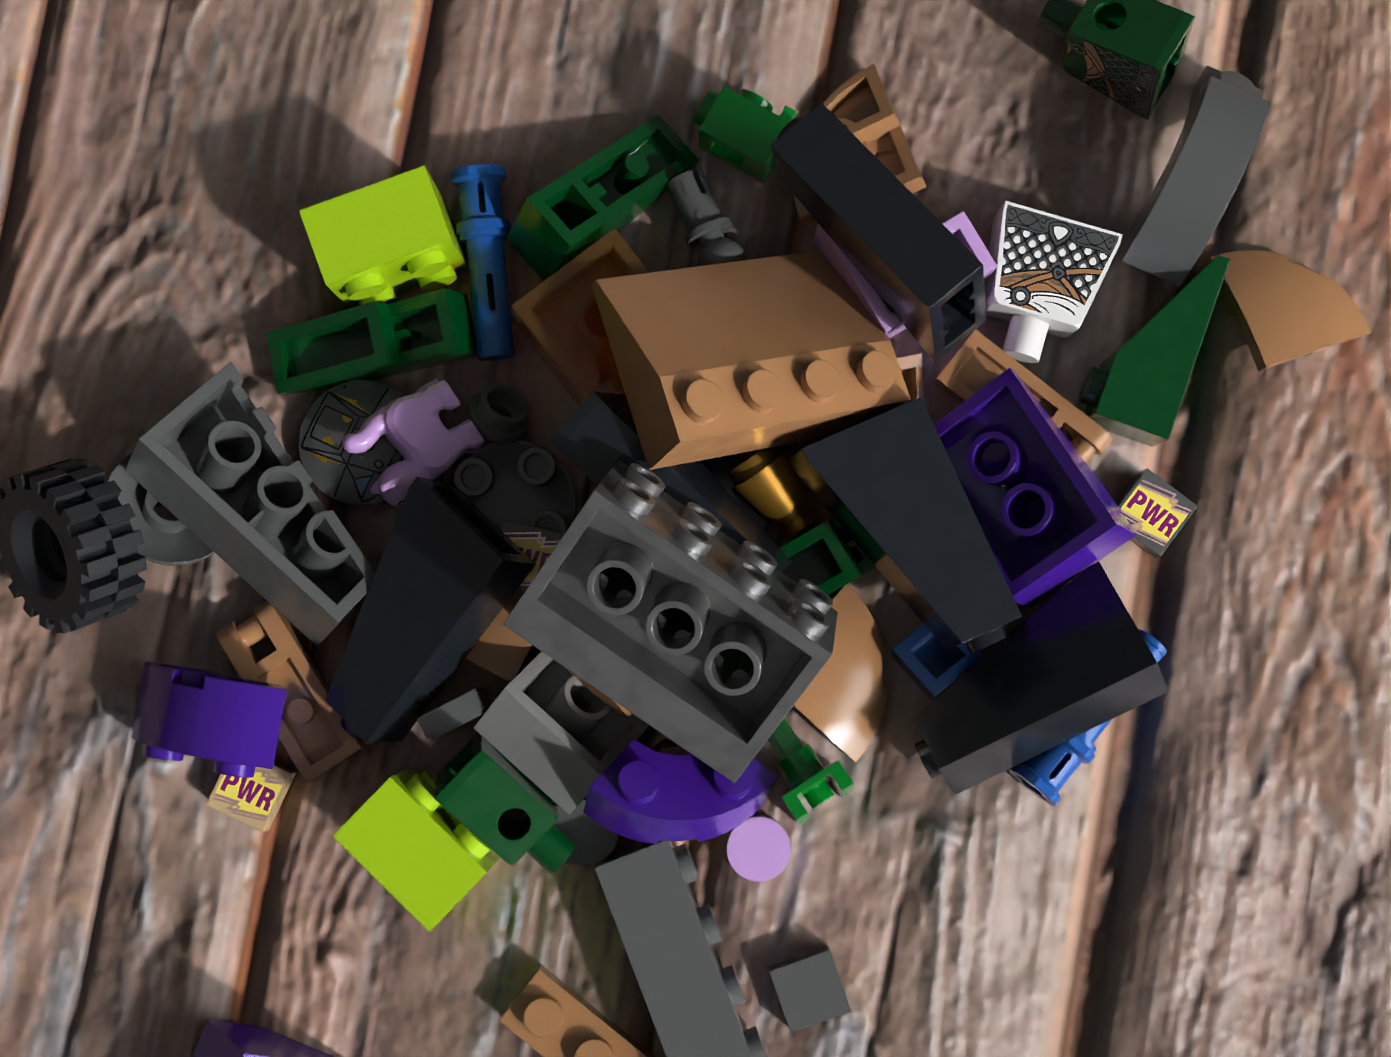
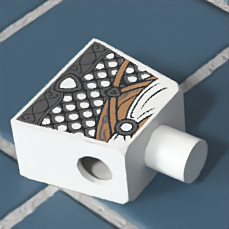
(1043, 275)

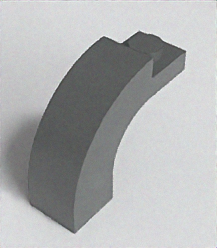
(1199, 176)

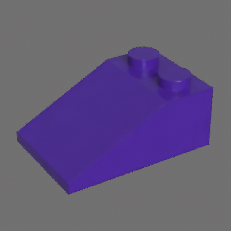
(1029, 489)

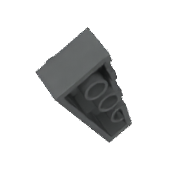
(252, 504)

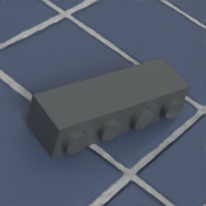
(674, 952)

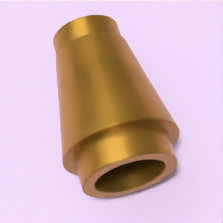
(773, 489)

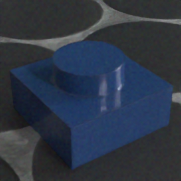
(930, 663)

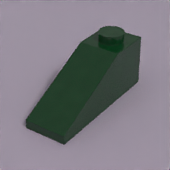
(598, 196)
(1147, 375)

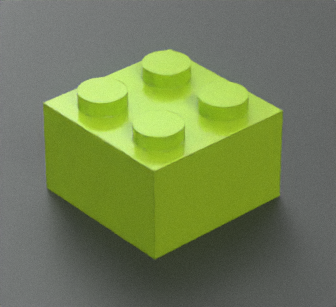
(385, 240)
(416, 846)

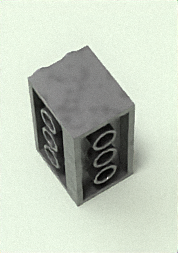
(677, 620)

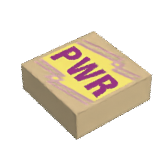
(252, 799)

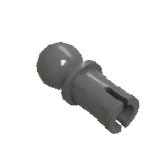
(703, 219)

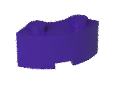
(208, 718)
(673, 796)

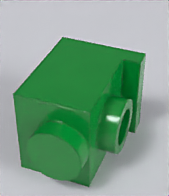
(741, 129)

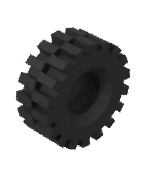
(69, 545)

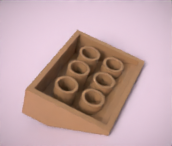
(745, 356)

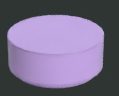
(758, 848)

